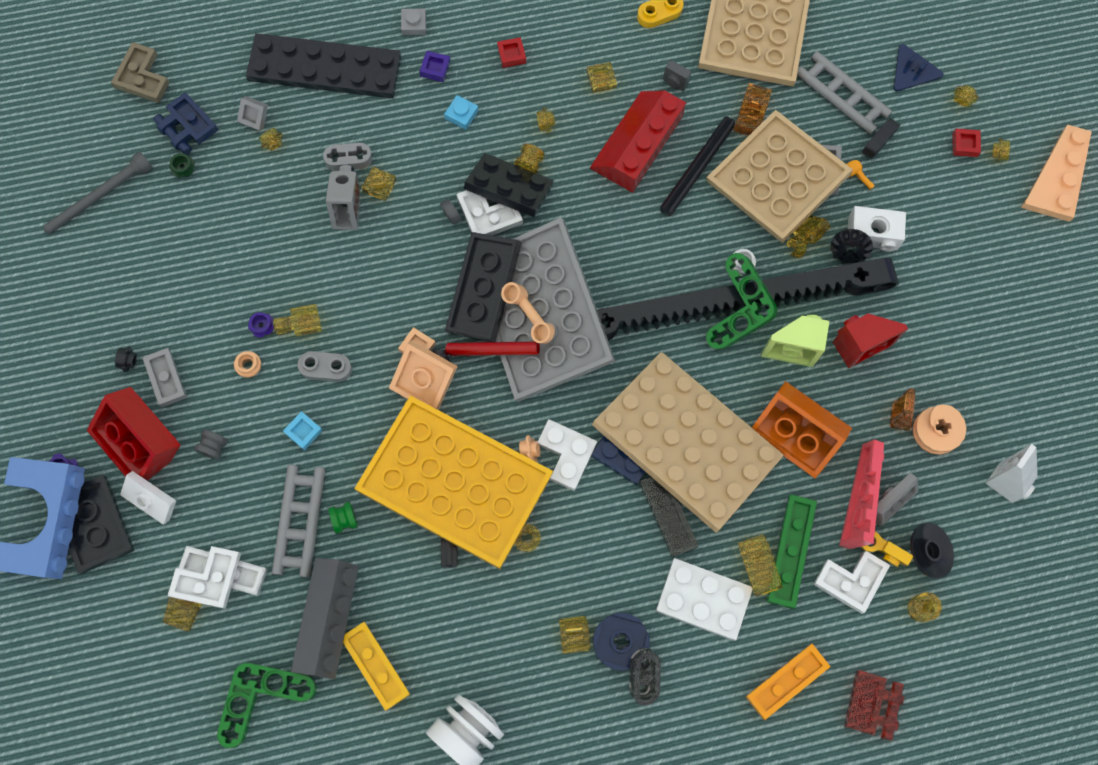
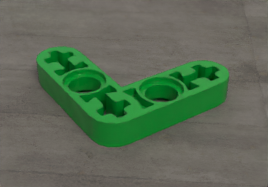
(750, 311)
(250, 692)

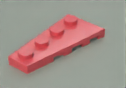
(863, 503)

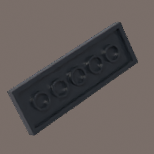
(324, 65)

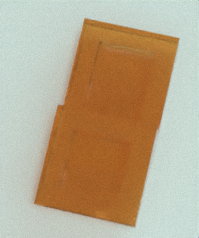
(752, 109)

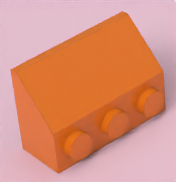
(801, 429)

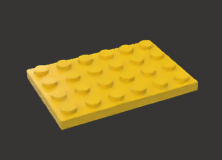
(454, 481)

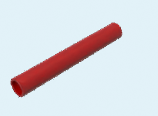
(493, 348)

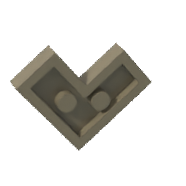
(134, 74)

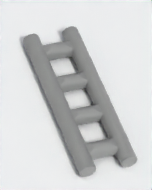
(845, 106)
(308, 535)

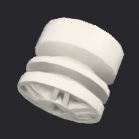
(465, 732)

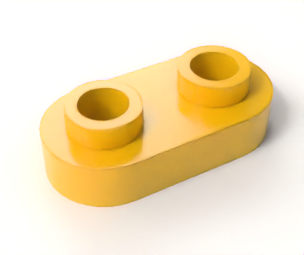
(661, 13)

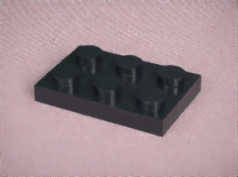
(508, 184)
(98, 527)

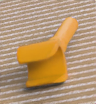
(857, 170)

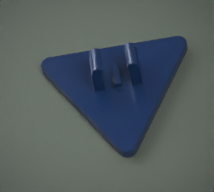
(913, 70)

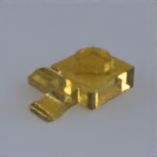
(808, 232)
(303, 321)

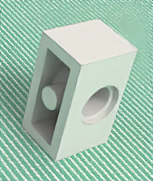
(888, 222)

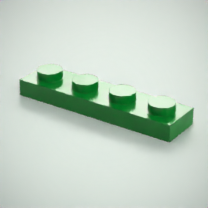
(792, 549)

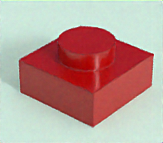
(511, 52)
(966, 142)

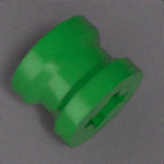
(343, 517)

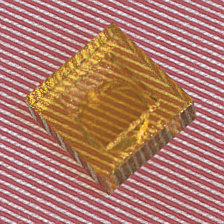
(601, 77)
(379, 183)

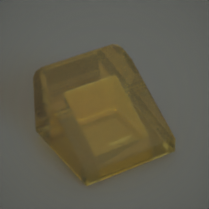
(181, 613)
(574, 634)

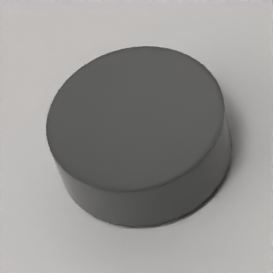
(450, 211)

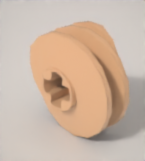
(943, 418)

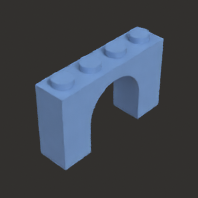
(61, 489)

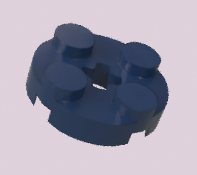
(611, 628)

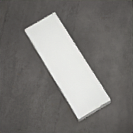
(247, 578)

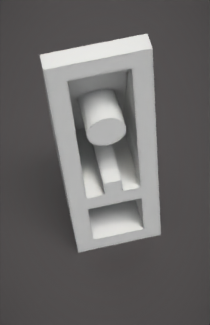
(1016, 475)

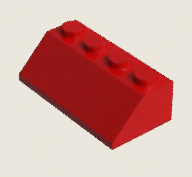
(639, 138)

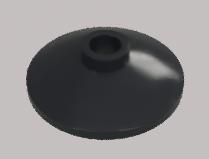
(932, 550)

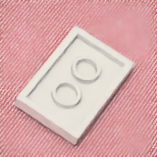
(704, 599)

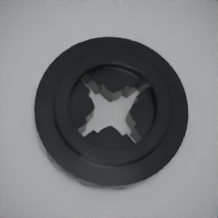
(853, 238)

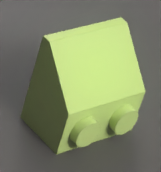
(799, 342)

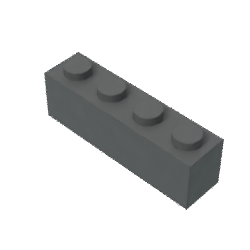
(325, 618)

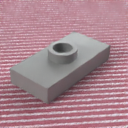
(896, 498)

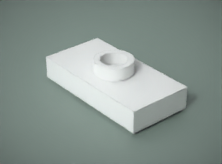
(148, 497)

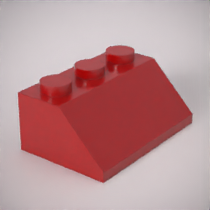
(132, 434)

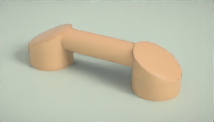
(517, 295)

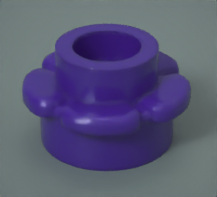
(258, 318)

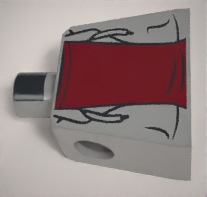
(343, 189)

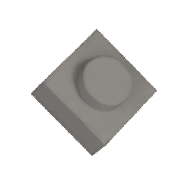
(413, 21)
(252, 113)

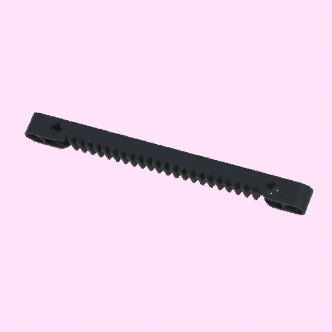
(874, 275)

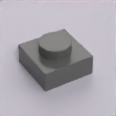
(676, 75)

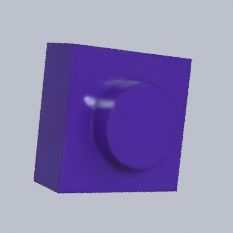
(435, 66)

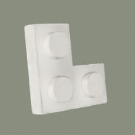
(484, 218)
(573, 451)
(213, 585)
(853, 588)

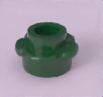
(179, 160)

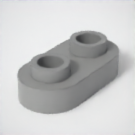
(323, 366)

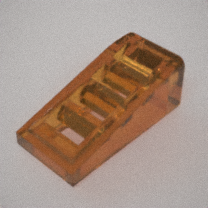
(903, 411)

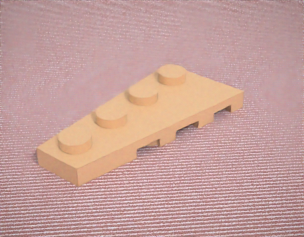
(1061, 177)

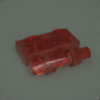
(866, 703)

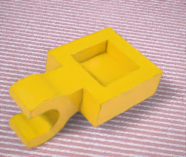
(892, 553)

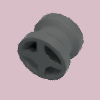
(210, 444)

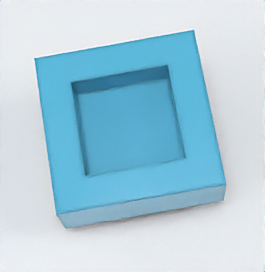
(461, 112)
(302, 430)

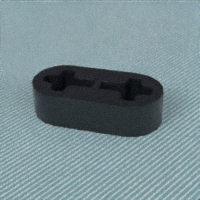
(880, 139)

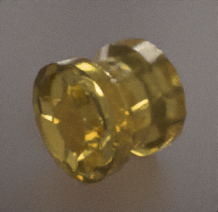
(530, 157)
(919, 611)

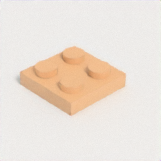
(423, 375)

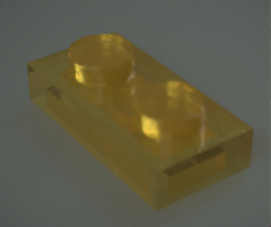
(760, 565)

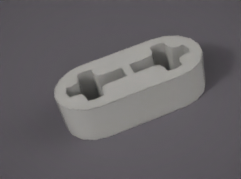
(347, 156)

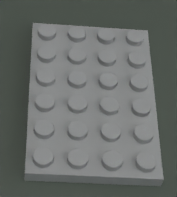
(561, 297)

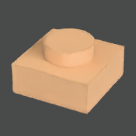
(419, 338)

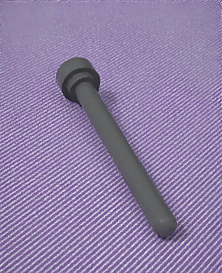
(137, 165)

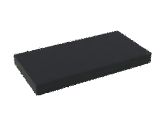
(478, 297)

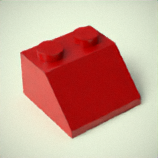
(866, 337)

